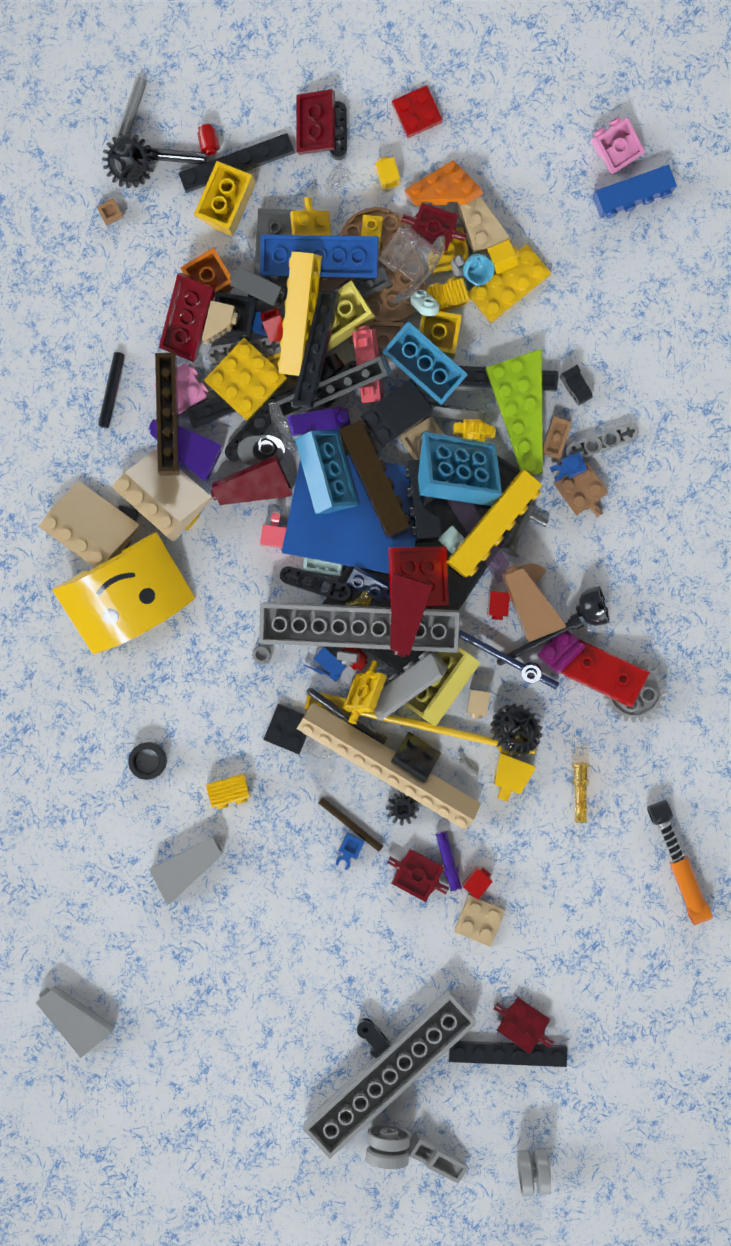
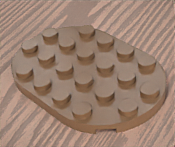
(382, 302)

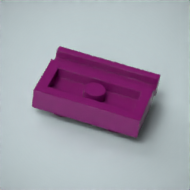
(561, 651)

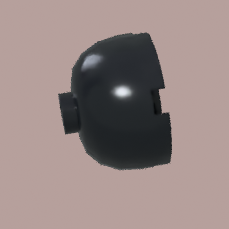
(593, 607)

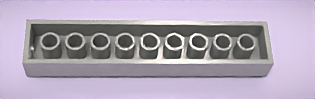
(352, 626)
(389, 1073)

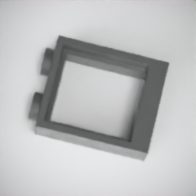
(257, 286)

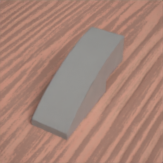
(436, 1158)

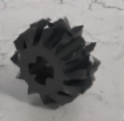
(403, 815)

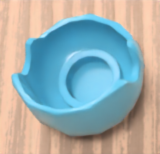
(478, 269)

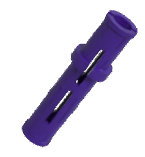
(451, 870)

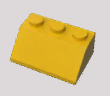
(225, 198)

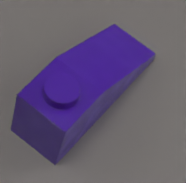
(321, 420)

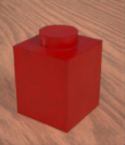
(272, 323)
(498, 605)
(477, 882)

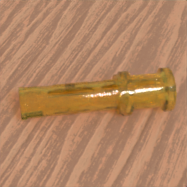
(580, 782)

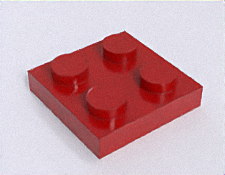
(417, 111)

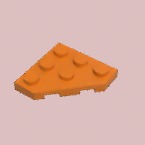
(444, 186)

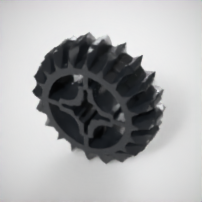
(127, 168)
(525, 740)

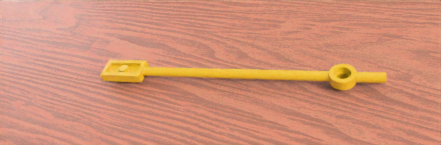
(339, 701)

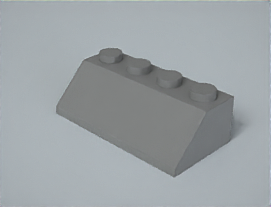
(410, 683)

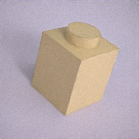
(478, 703)

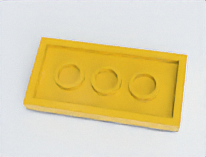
(509, 286)

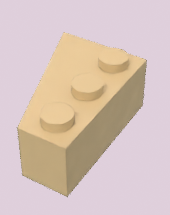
(481, 226)

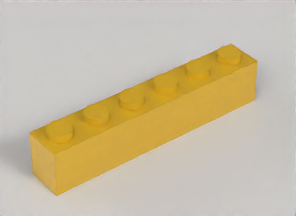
(300, 308)
(494, 523)

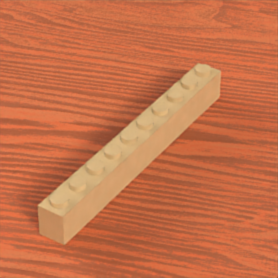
(377, 758)

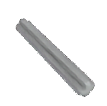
(131, 109)

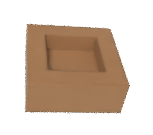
(110, 212)

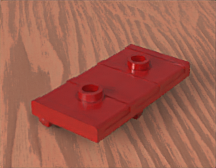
(607, 674)

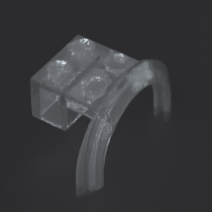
(412, 257)

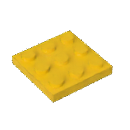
(245, 379)

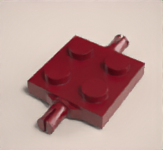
(434, 222)
(417, 875)
(523, 1025)

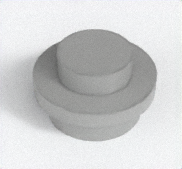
(262, 654)

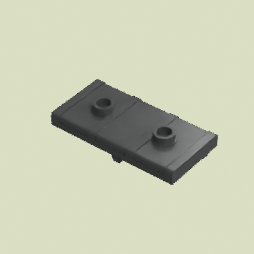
(272, 223)

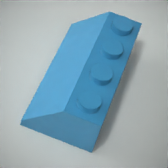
(424, 363)
(326, 471)

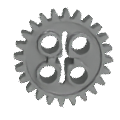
(653, 684)

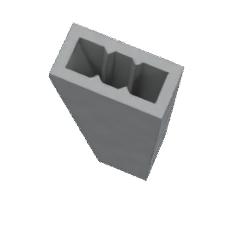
(185, 867)
(74, 1021)

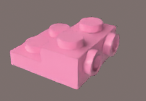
(617, 144)
(189, 390)

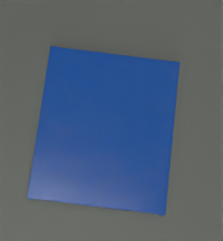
(348, 535)

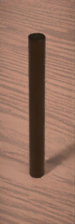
(350, 824)

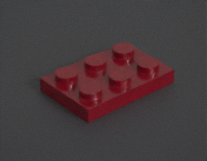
(315, 122)

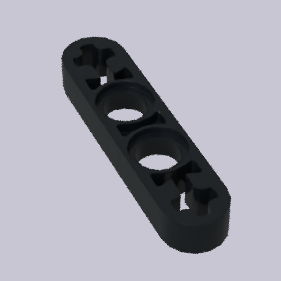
(250, 428)
(316, 583)

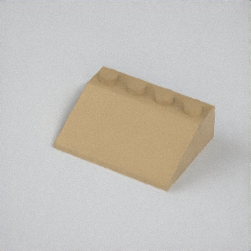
(163, 500)
(89, 525)

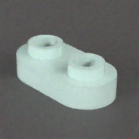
(424, 303)

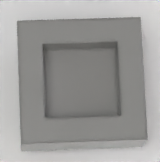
(348, 657)

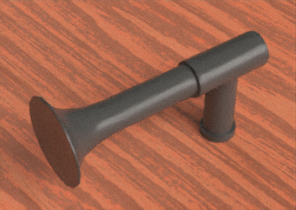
(510, 549)

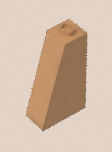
(531, 607)

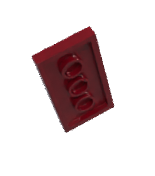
(186, 317)

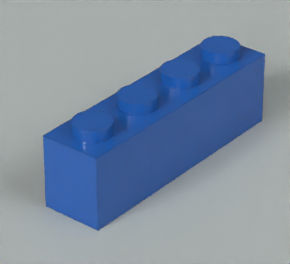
(634, 191)

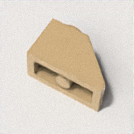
(218, 321)

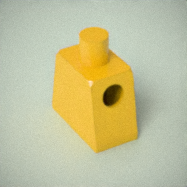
(511, 775)

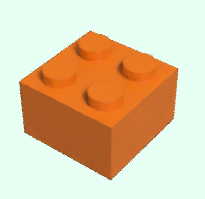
(210, 270)

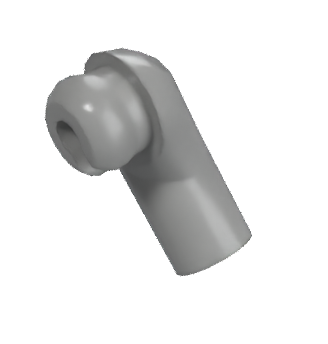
(456, 264)

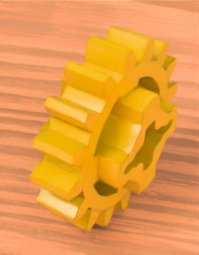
(474, 430)

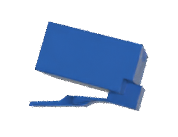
(330, 663)

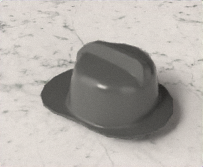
(259, 448)

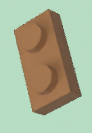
(556, 437)

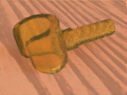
(363, 599)

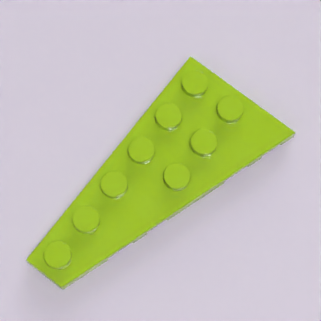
(519, 399)

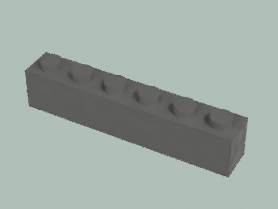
(340, 385)

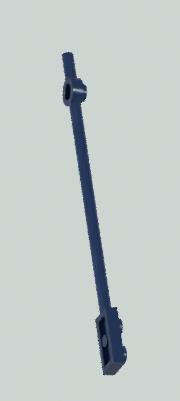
(377, 588)

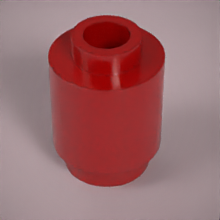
(208, 139)
(362, 660)

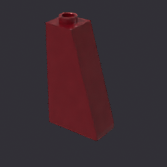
(254, 483)
(407, 609)

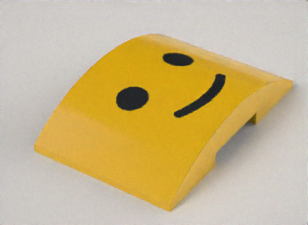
(125, 595)

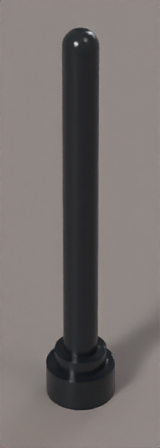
(573, 623)
(345, 716)

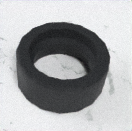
(133, 756)

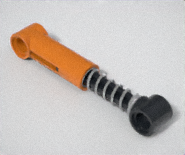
(697, 907)

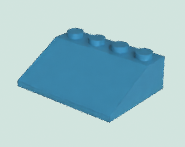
(459, 469)

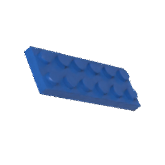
(340, 254)

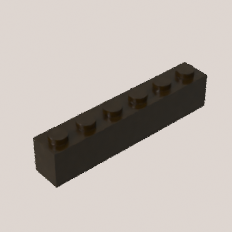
(167, 414)
(374, 480)

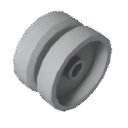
(388, 1147)
(535, 1171)

